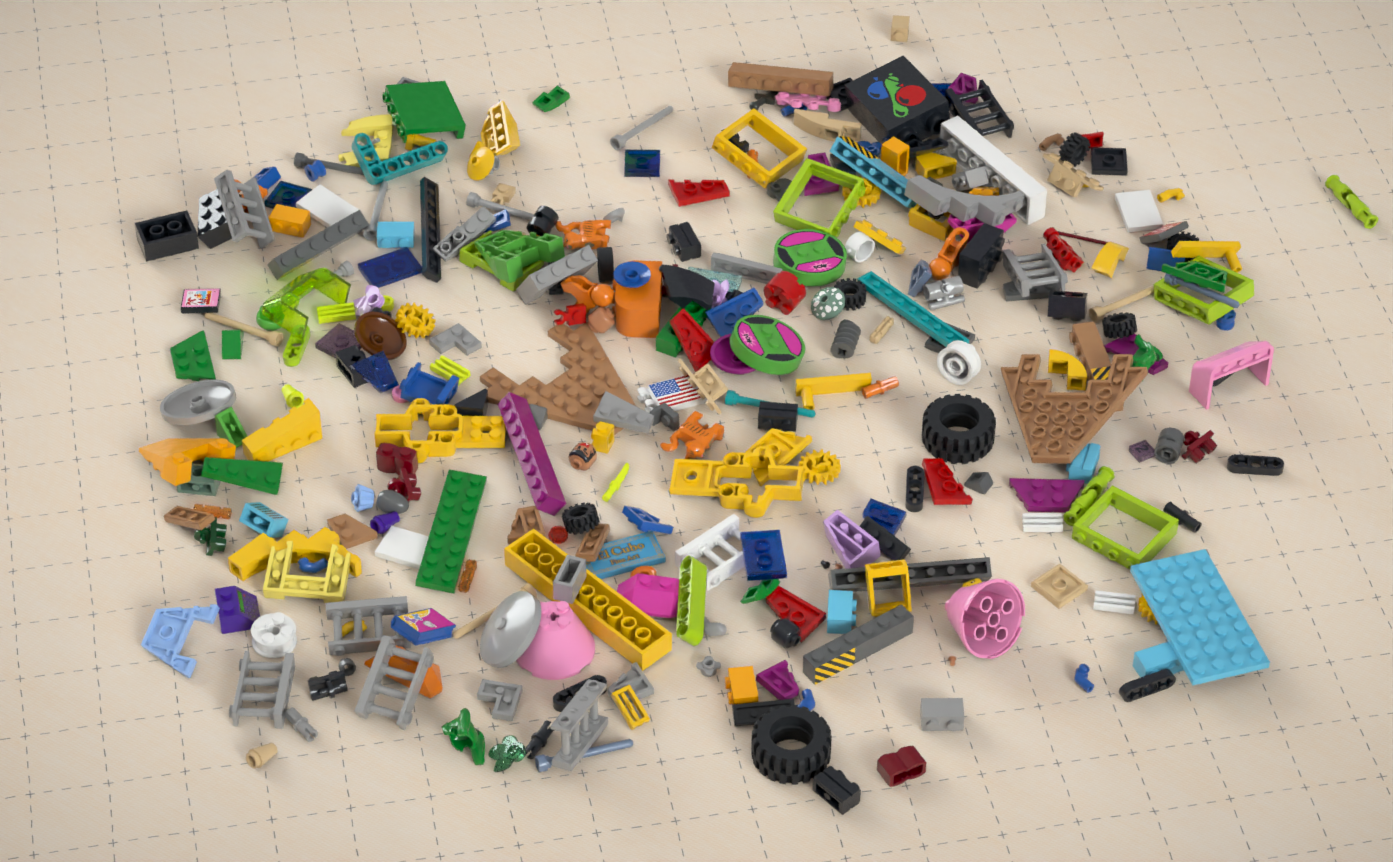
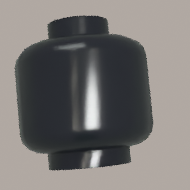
(785, 633)

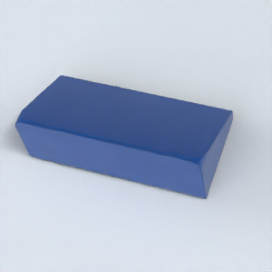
(267, 177)
(1159, 256)

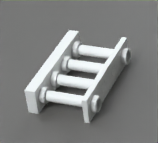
(706, 542)

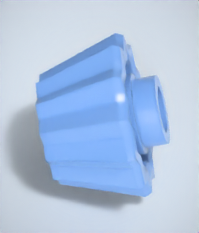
(362, 498)

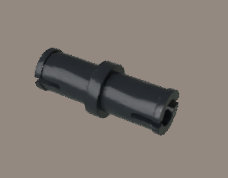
(1183, 517)
(539, 739)

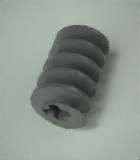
(845, 339)

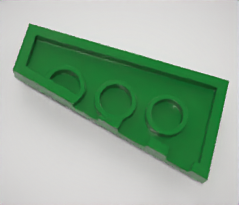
(246, 473)

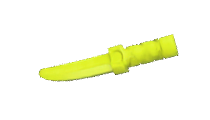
(616, 484)

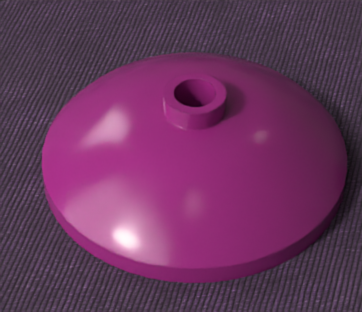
(725, 359)

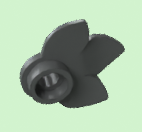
(778, 188)

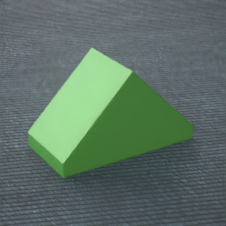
(229, 427)

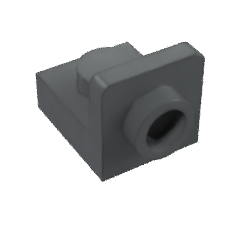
(666, 415)

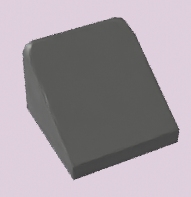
(540, 415)
(979, 482)

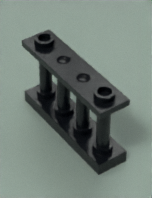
(990, 102)

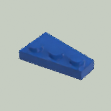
(728, 313)

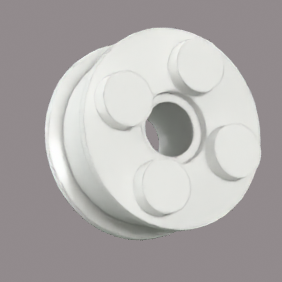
(959, 362)
(273, 635)

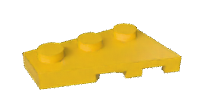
(880, 236)

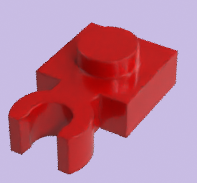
(573, 315)

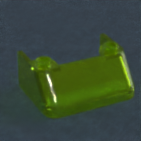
(283, 304)

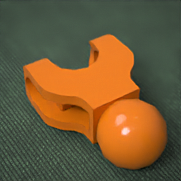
(949, 255)
(587, 292)

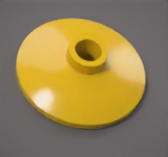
(480, 163)

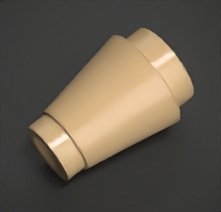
(260, 755)

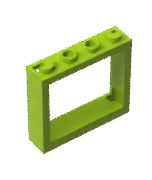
(799, 182)
(1208, 313)
(1134, 507)

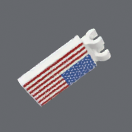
(674, 392)

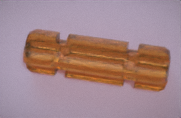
(225, 513)
(467, 575)

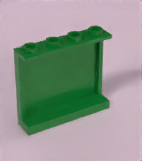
(423, 109)

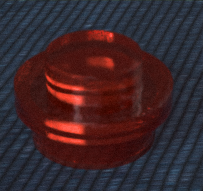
(558, 534)

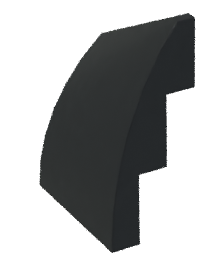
(923, 147)
(687, 286)

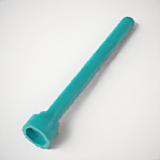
(734, 398)

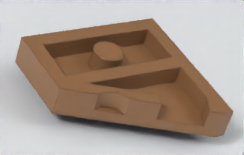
(525, 520)
(351, 530)

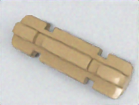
(881, 329)

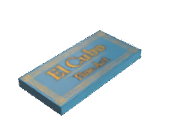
(626, 555)

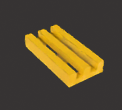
(638, 722)

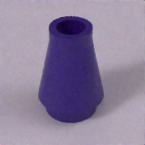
(383, 522)

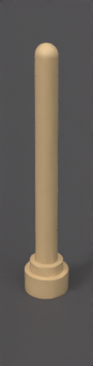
(1097, 313)
(273, 337)
(484, 618)

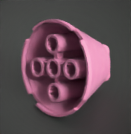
(987, 616)
(560, 644)

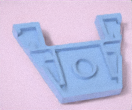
(169, 631)

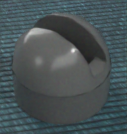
(351, 666)

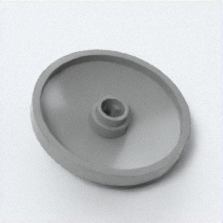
(197, 402)
(510, 629)

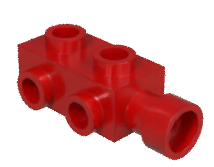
(1062, 250)

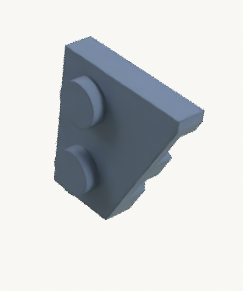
(919, 277)

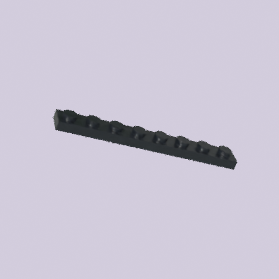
(430, 229)

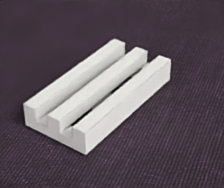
(1042, 519)
(1116, 602)

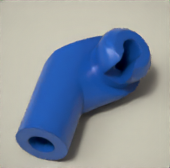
(790, 110)
(1081, 676)

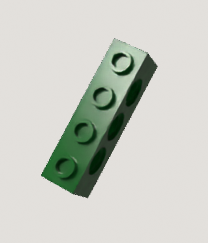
(667, 340)

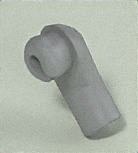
(714, 629)

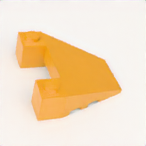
(175, 455)

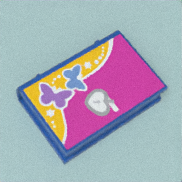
(423, 626)

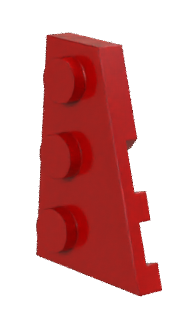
(696, 192)
(693, 339)
(796, 610)

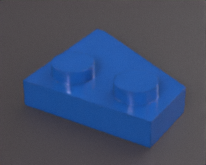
(645, 520)

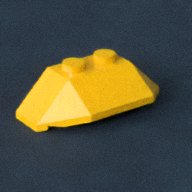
(500, 130)

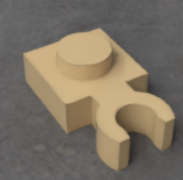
(503, 193)

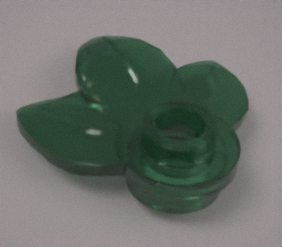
(507, 753)

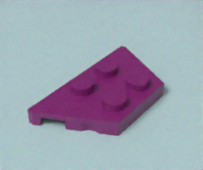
(1046, 494)

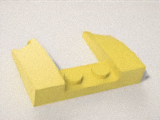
(378, 126)
(281, 584)

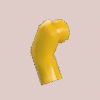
(1177, 192)
(349, 626)

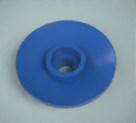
(632, 274)

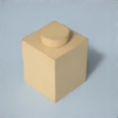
(900, 28)

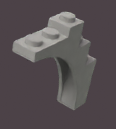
(962, 205)

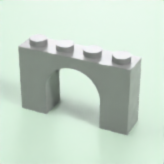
(540, 281)

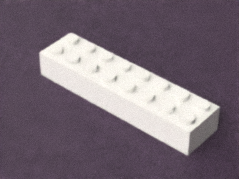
(975, 151)

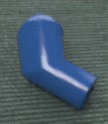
(306, 566)
(808, 700)

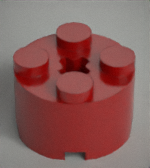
(784, 292)

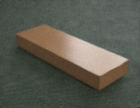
(189, 517)
(593, 542)

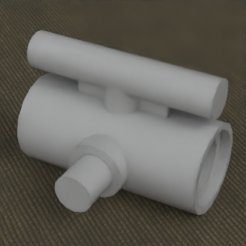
(944, 292)

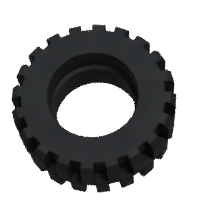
(958, 412)
(791, 724)

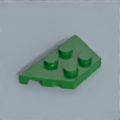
(1198, 273)
(192, 358)

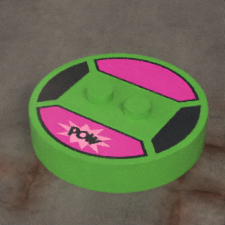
(811, 256)
(767, 344)

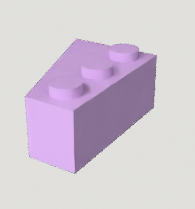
(850, 541)

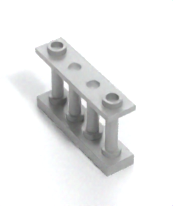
(234, 211)
(1023, 279)
(364, 608)
(381, 667)
(279, 698)
(582, 735)

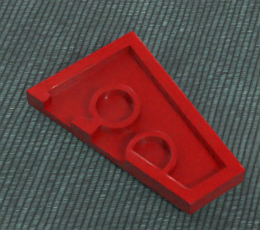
(942, 485)

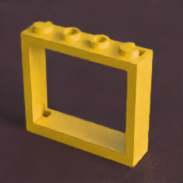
(770, 132)

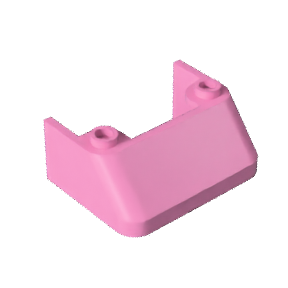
(1252, 354)

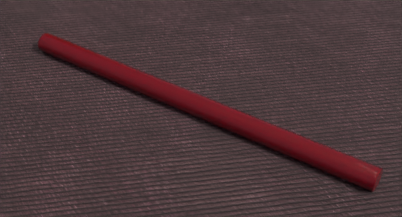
(1082, 238)

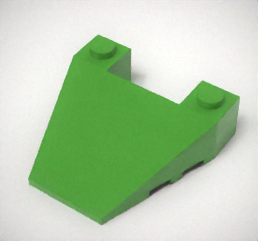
(511, 251)

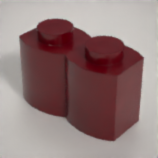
(392, 458)
(901, 766)

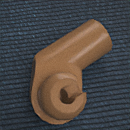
(1048, 141)

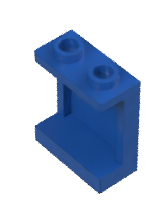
(423, 385)

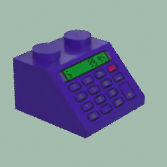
(237, 609)

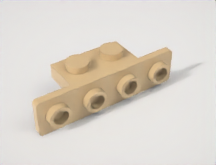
(1068, 178)
(708, 382)

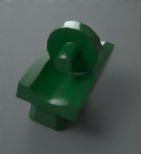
(210, 536)

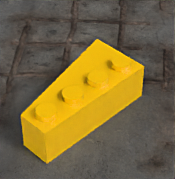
(285, 435)

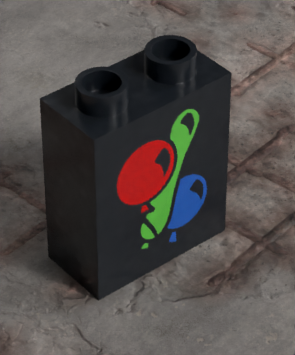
(897, 102)

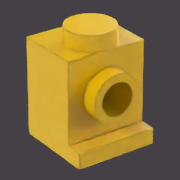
(603, 437)

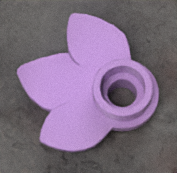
(719, 292)
(370, 301)

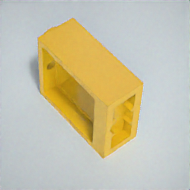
(928, 225)
(887, 569)

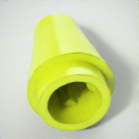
(292, 396)

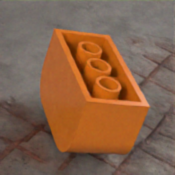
(639, 308)

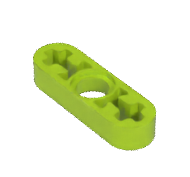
(298, 352)

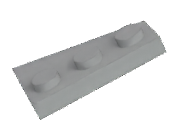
(622, 414)

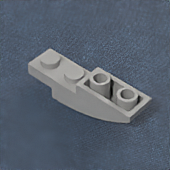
(465, 234)

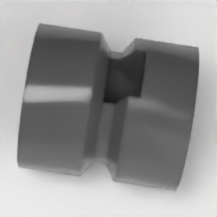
(1169, 445)

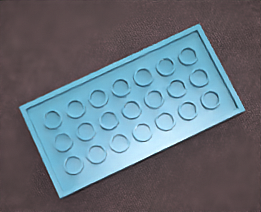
(1199, 617)

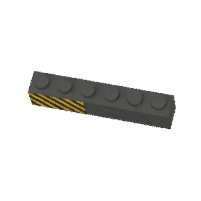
(317, 244)
(858, 644)

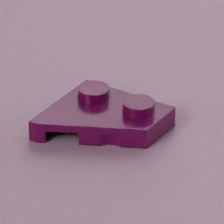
(964, 84)
(779, 681)

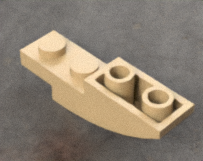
(821, 126)

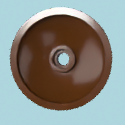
(380, 333)

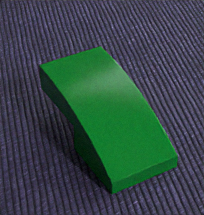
(552, 100)
(761, 591)

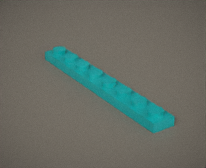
(910, 309)

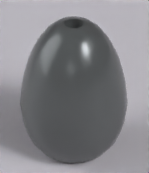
(392, 501)

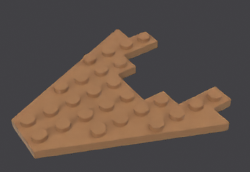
(575, 393)
(1063, 423)

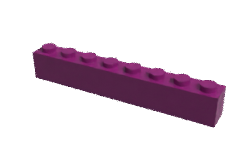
(531, 454)

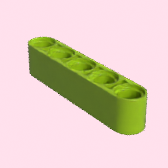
(691, 600)

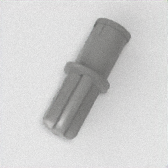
(300, 724)

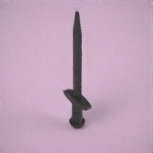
(763, 99)

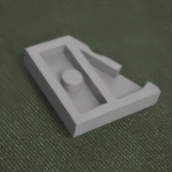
(637, 681)

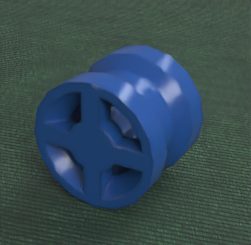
(315, 170)
(1227, 321)

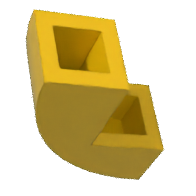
(1108, 258)
(1064, 363)

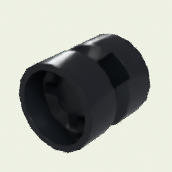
(543, 221)

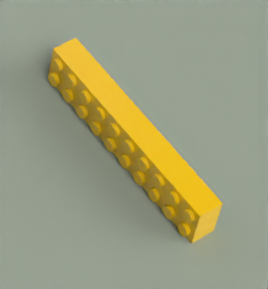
(596, 604)

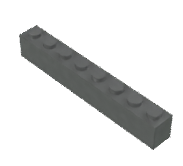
(919, 575)

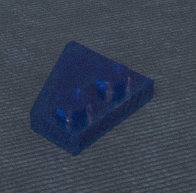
(377, 372)
(885, 515)

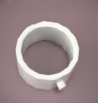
(859, 246)

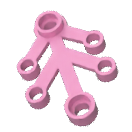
(811, 102)

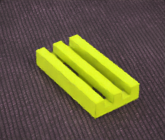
(336, 313)
(451, 367)

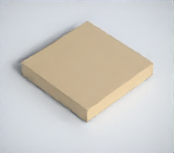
(1059, 586)

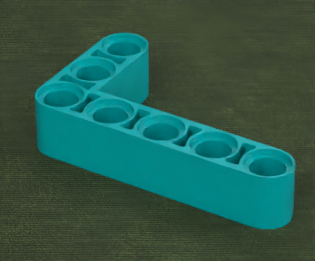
(396, 162)

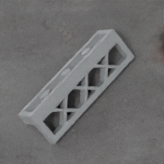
(747, 269)

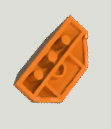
(432, 682)

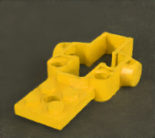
(440, 418)
(737, 465)

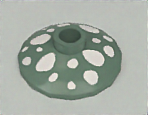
(830, 308)

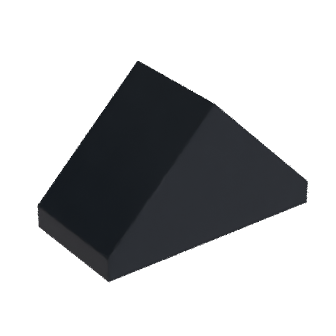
(474, 405)

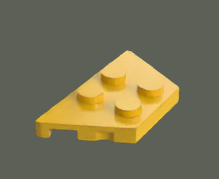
(785, 448)

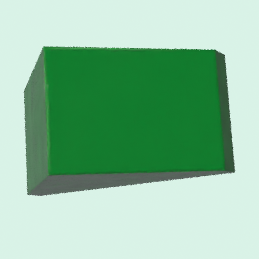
(232, 344)

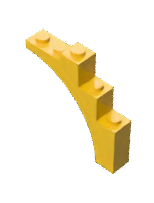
(255, 555)

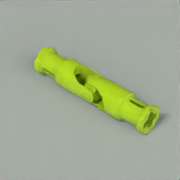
(1351, 201)
(1089, 495)

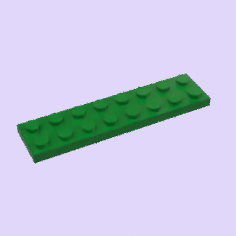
(451, 531)

